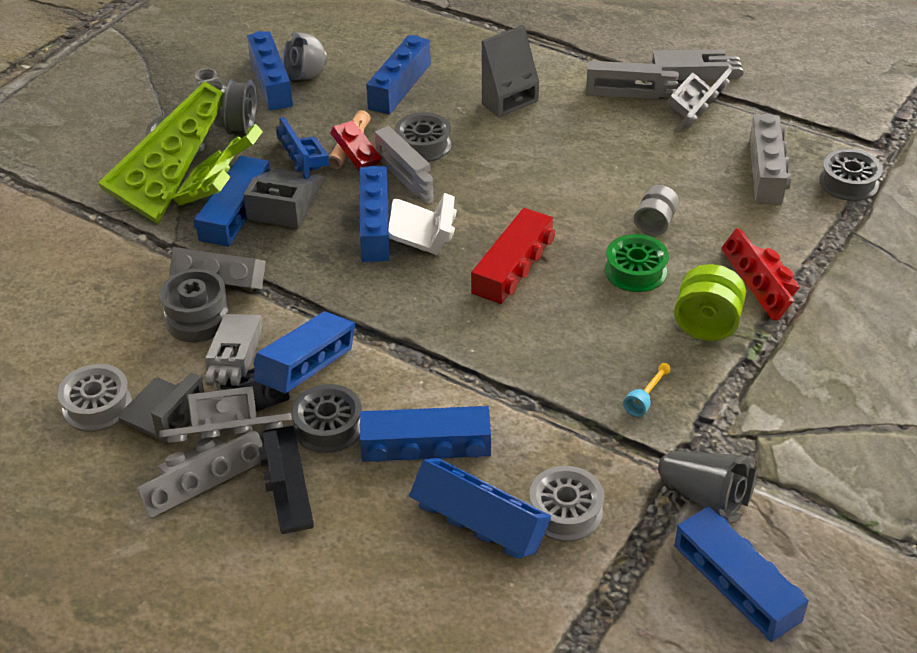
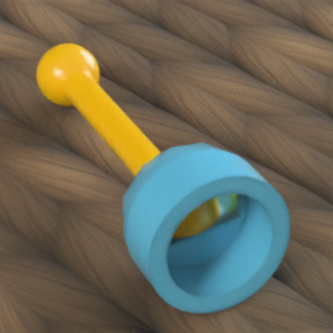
(638, 400)

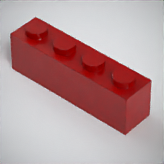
(512, 255)

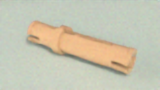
(338, 156)

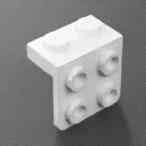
(421, 226)

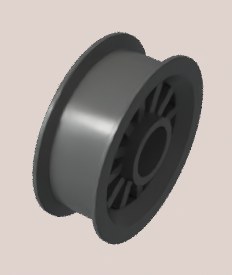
(239, 106)
(426, 134)
(851, 174)
(327, 418)

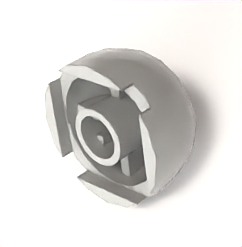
(304, 56)

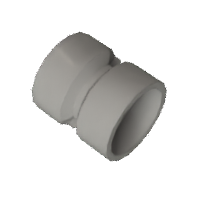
(656, 210)

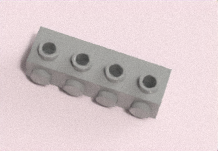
(769, 159)

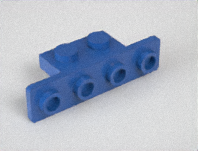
(305, 152)

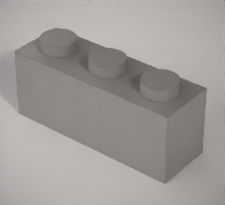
(232, 269)

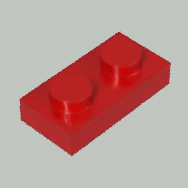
(355, 145)

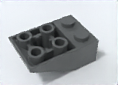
(508, 72)
(280, 197)

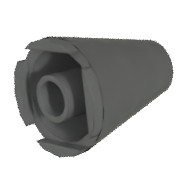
(711, 479)

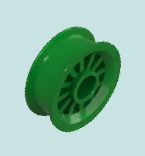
(636, 263)

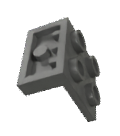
(161, 406)

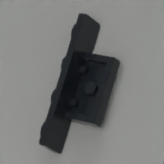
(286, 479)

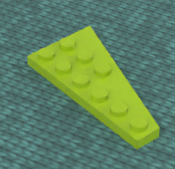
(157, 165)

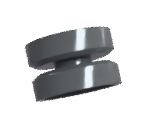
(194, 304)

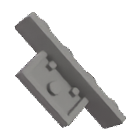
(692, 97)
(222, 410)
(198, 470)

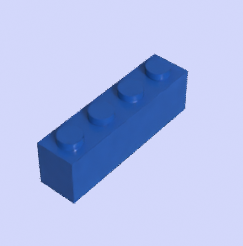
(269, 70)
(398, 74)
(226, 211)
(374, 214)
(303, 352)
(425, 433)
(480, 507)
(741, 573)

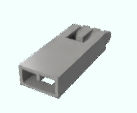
(703, 63)
(619, 79)
(405, 163)
(233, 331)

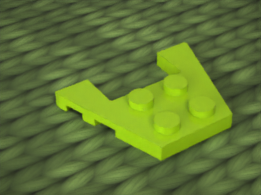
(212, 174)

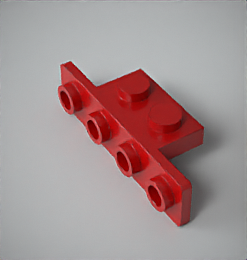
(762, 273)

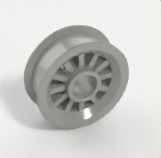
(93, 396)
(572, 500)

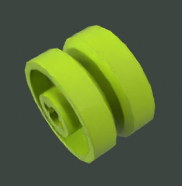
(710, 302)

